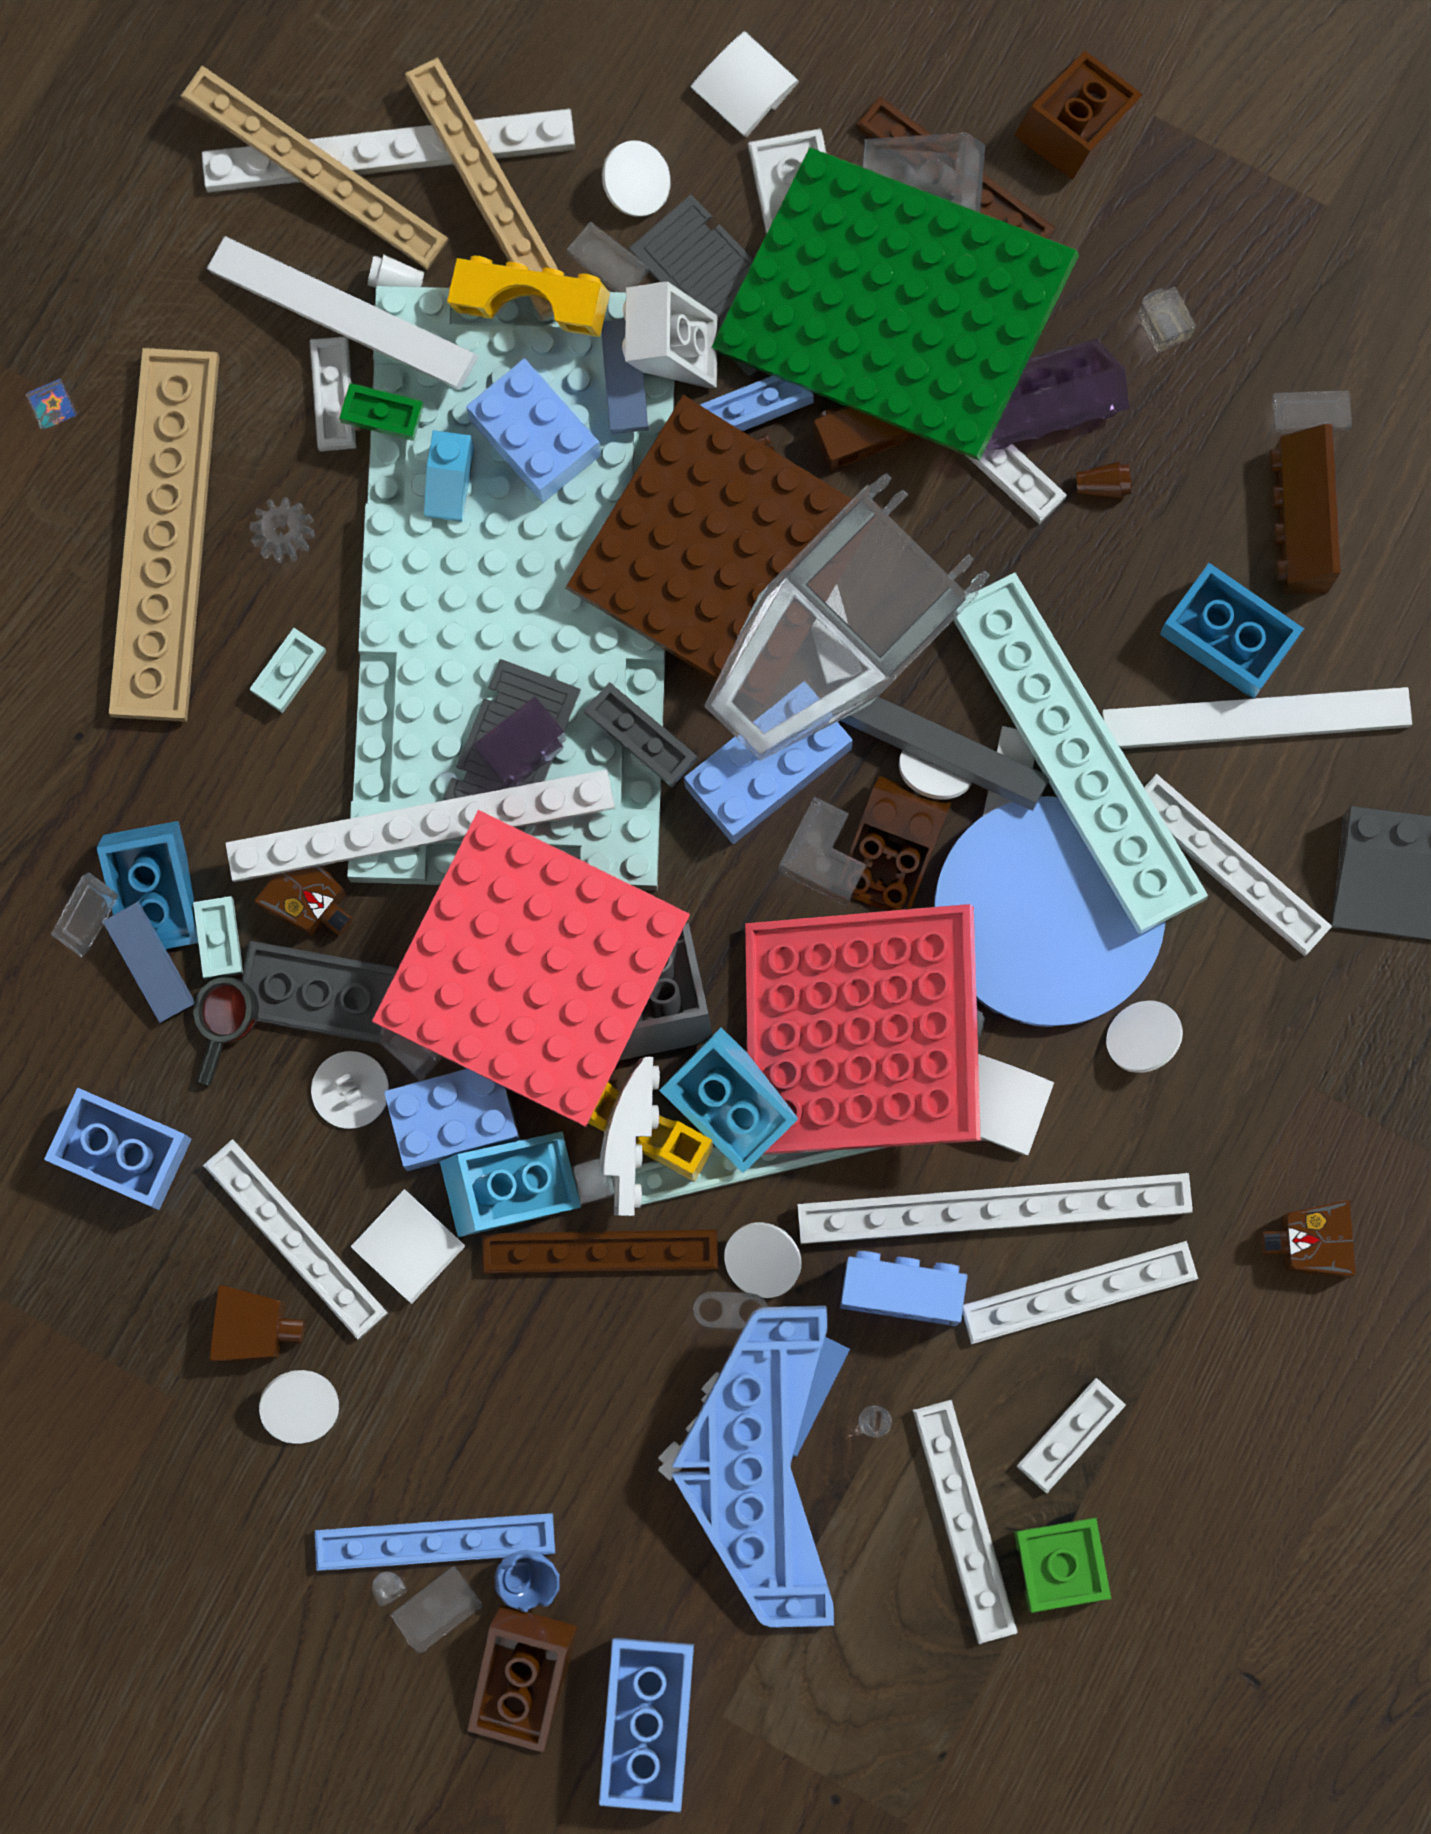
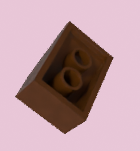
(1077, 114)
(521, 1678)

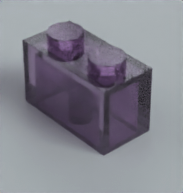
(521, 743)

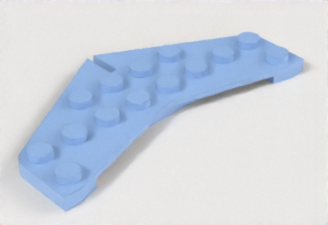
(750, 1493)

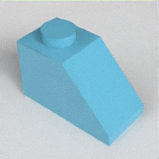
(448, 475)

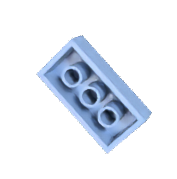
(744, 791)
(646, 1724)

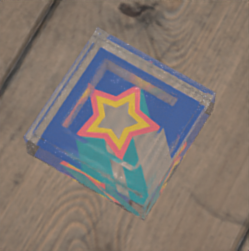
(51, 404)

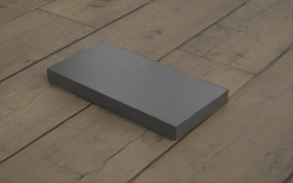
(317, 991)

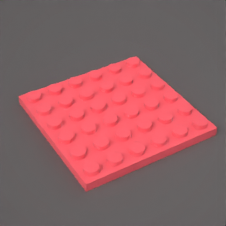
(531, 968)
(867, 1026)

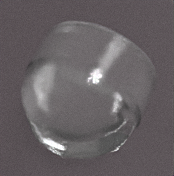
(868, 1419)
(388, 1588)

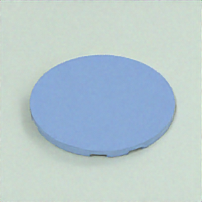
(1045, 918)

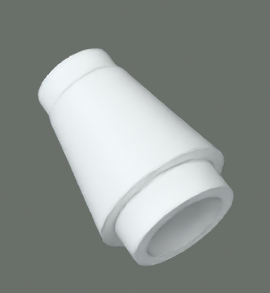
(393, 273)

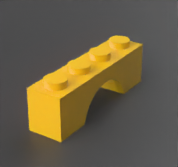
(484, 287)
(670, 1143)

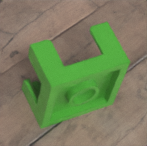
(1062, 1565)

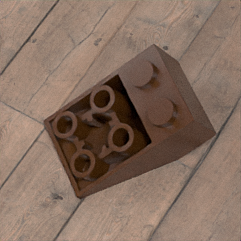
(896, 844)

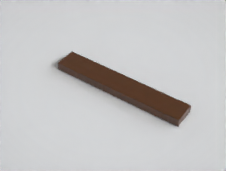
(887, 121)
(599, 1251)

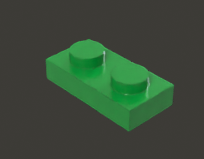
(381, 412)

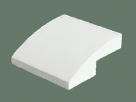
(744, 83)
(1010, 1104)
(408, 1246)

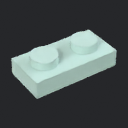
(288, 670)
(218, 938)

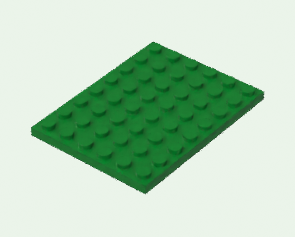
(895, 302)

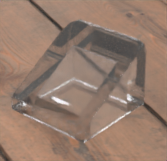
(590, 1184)

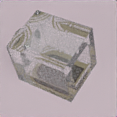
(1166, 318)

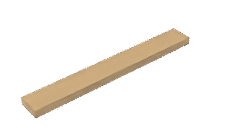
(314, 167)
(480, 172)

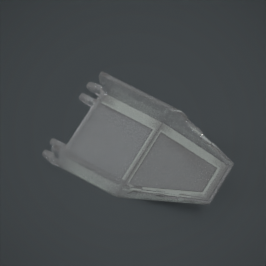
(835, 627)

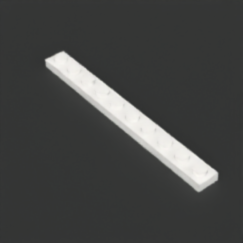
(394, 150)
(417, 825)
(994, 1208)

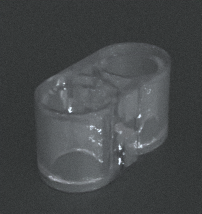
(730, 1304)

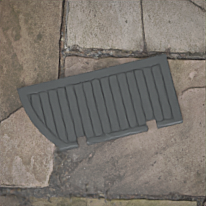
(696, 260)
(514, 688)

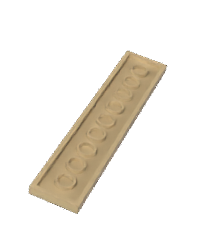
(164, 535)

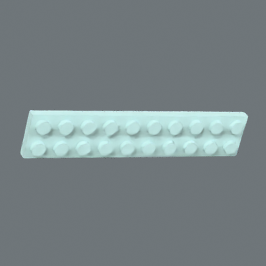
(1078, 755)

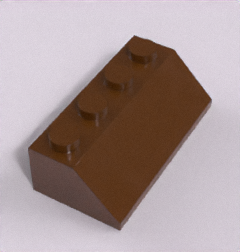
(1306, 511)

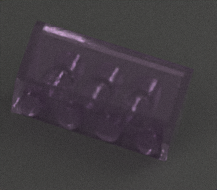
(1061, 393)

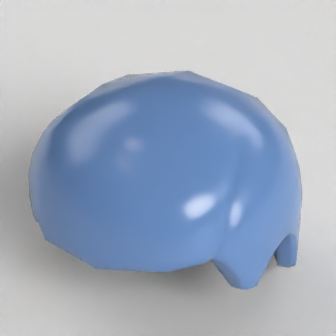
(526, 1580)

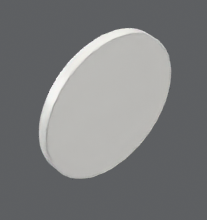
(636, 178)
(930, 779)
(1144, 1036)
(349, 1089)
(762, 1260)
(299, 1406)

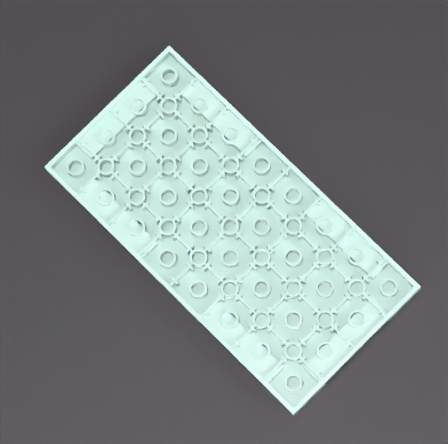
(462, 595)

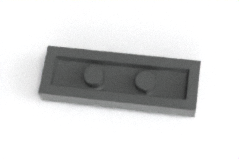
(640, 734)

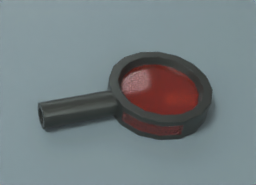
(224, 1014)

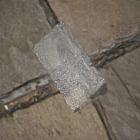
(436, 1610)

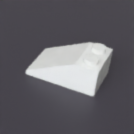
(670, 334)

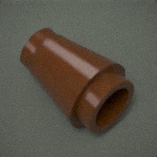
(1106, 481)

